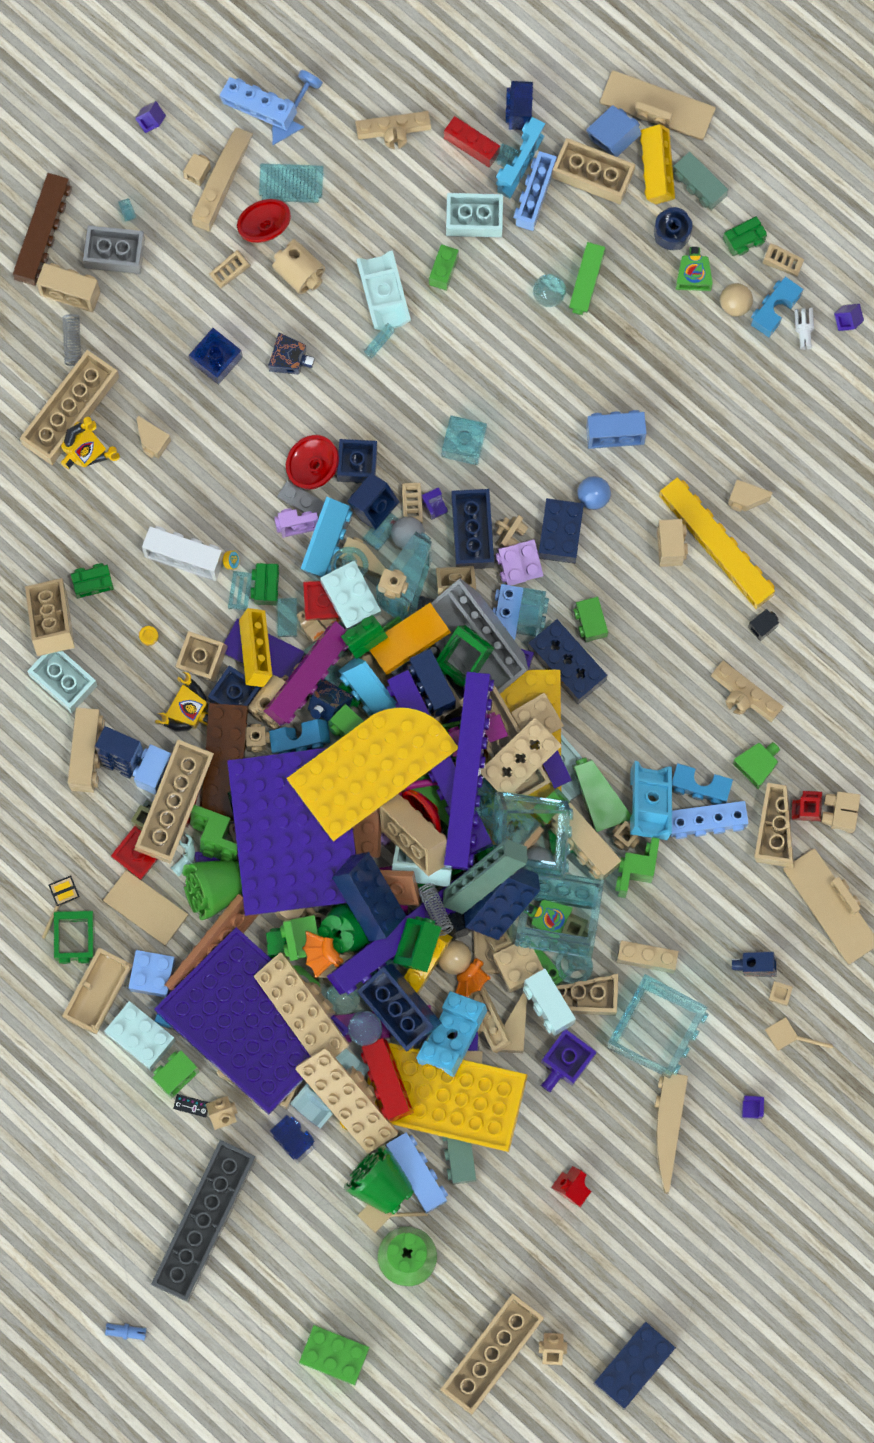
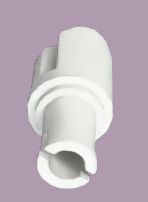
(804, 329)

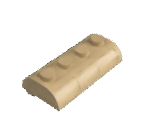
(97, 991)

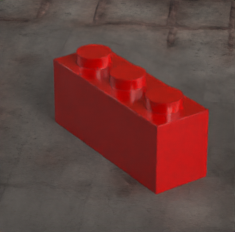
(471, 141)

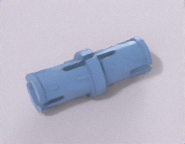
(125, 1331)

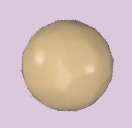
(736, 299)
(455, 958)

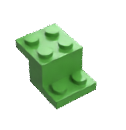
(215, 832)
(637, 867)
(295, 935)

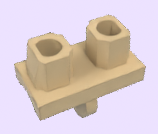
(515, 525)

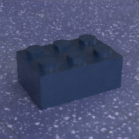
(561, 531)
(431, 684)

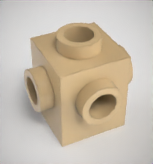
(393, 583)
(259, 744)
(620, 842)
(222, 1112)
(552, 1348)

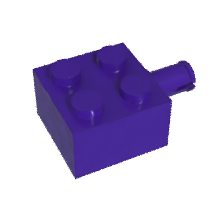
(566, 1060)

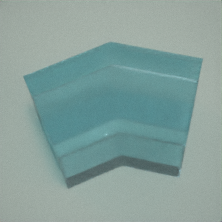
(127, 210)

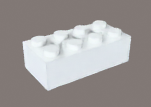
(183, 553)

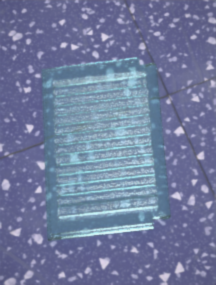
(291, 182)

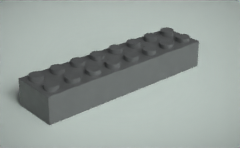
(204, 1221)

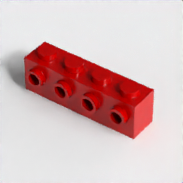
(387, 1080)

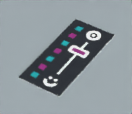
(190, 1105)

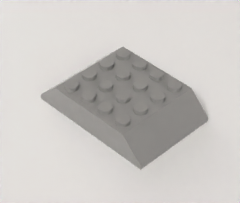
(465, 606)

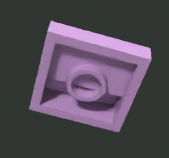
(291, 524)
(519, 562)

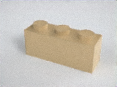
(647, 957)

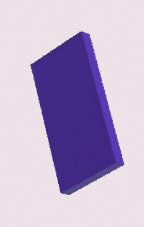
(282, 655)

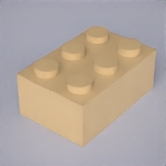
(68, 287)

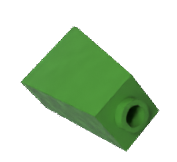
(587, 278)
(600, 799)

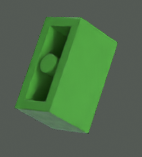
(443, 267)
(591, 619)

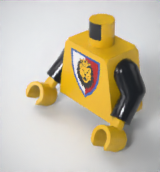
(84, 447)
(187, 708)

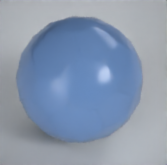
(594, 492)

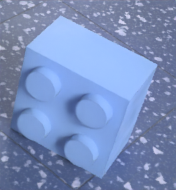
(151, 771)
(151, 973)

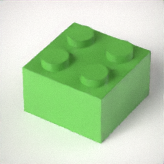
(175, 1074)

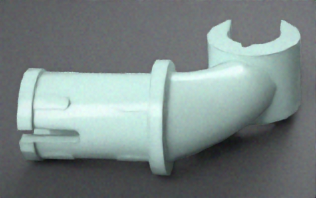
(187, 858)

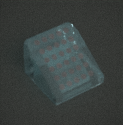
(506, 155)

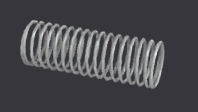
(72, 334)
(431, 907)

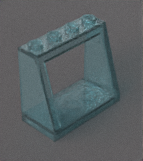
(415, 564)
(519, 803)
(573, 892)
(654, 986)

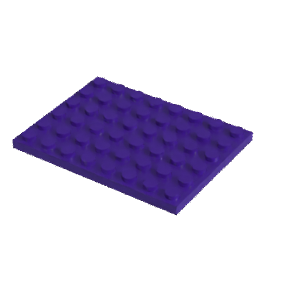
(280, 844)
(236, 1023)

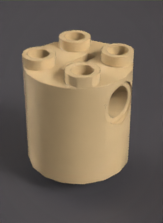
(299, 267)
(264, 697)

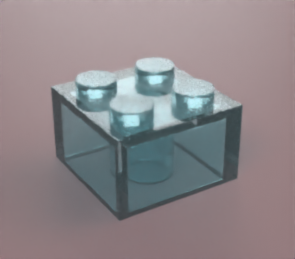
(464, 440)
(531, 612)

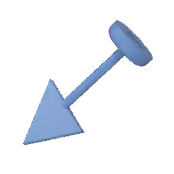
(310, 80)

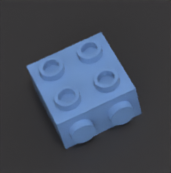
(614, 131)

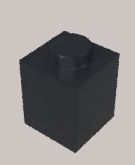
(763, 624)

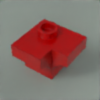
(808, 807)
(572, 1186)

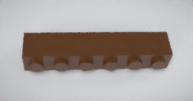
(42, 228)

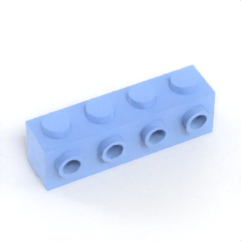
(258, 103)
(536, 190)
(508, 607)
(709, 819)
(420, 1177)

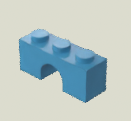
(786, 294)
(314, 736)
(716, 792)

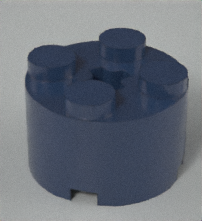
(676, 238)

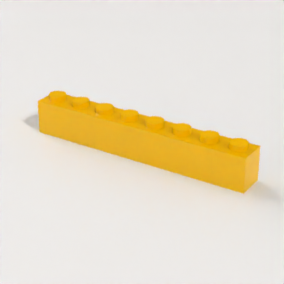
(717, 543)

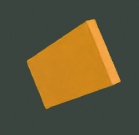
(410, 638)

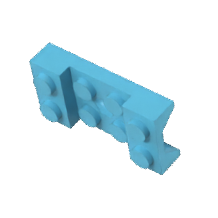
(512, 174)
(650, 817)
(459, 1016)

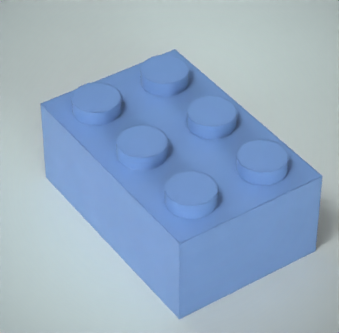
(616, 429)

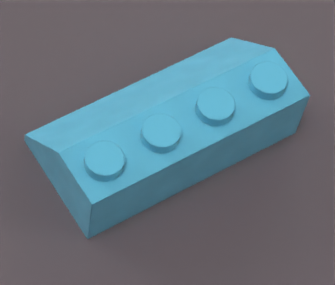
(326, 537)
(366, 686)

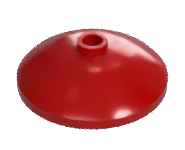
(264, 220)
(305, 457)
(424, 806)

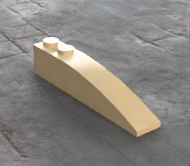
(221, 179)
(668, 1123)

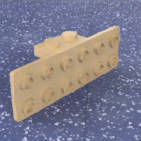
(657, 105)
(832, 905)
(301, 1006)
(348, 1098)

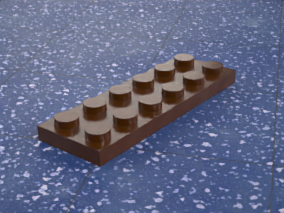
(227, 741)

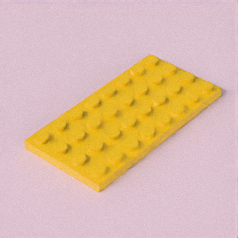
(471, 1107)

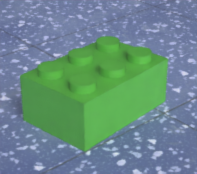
(334, 1355)

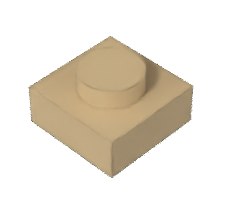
(500, 944)
(780, 993)

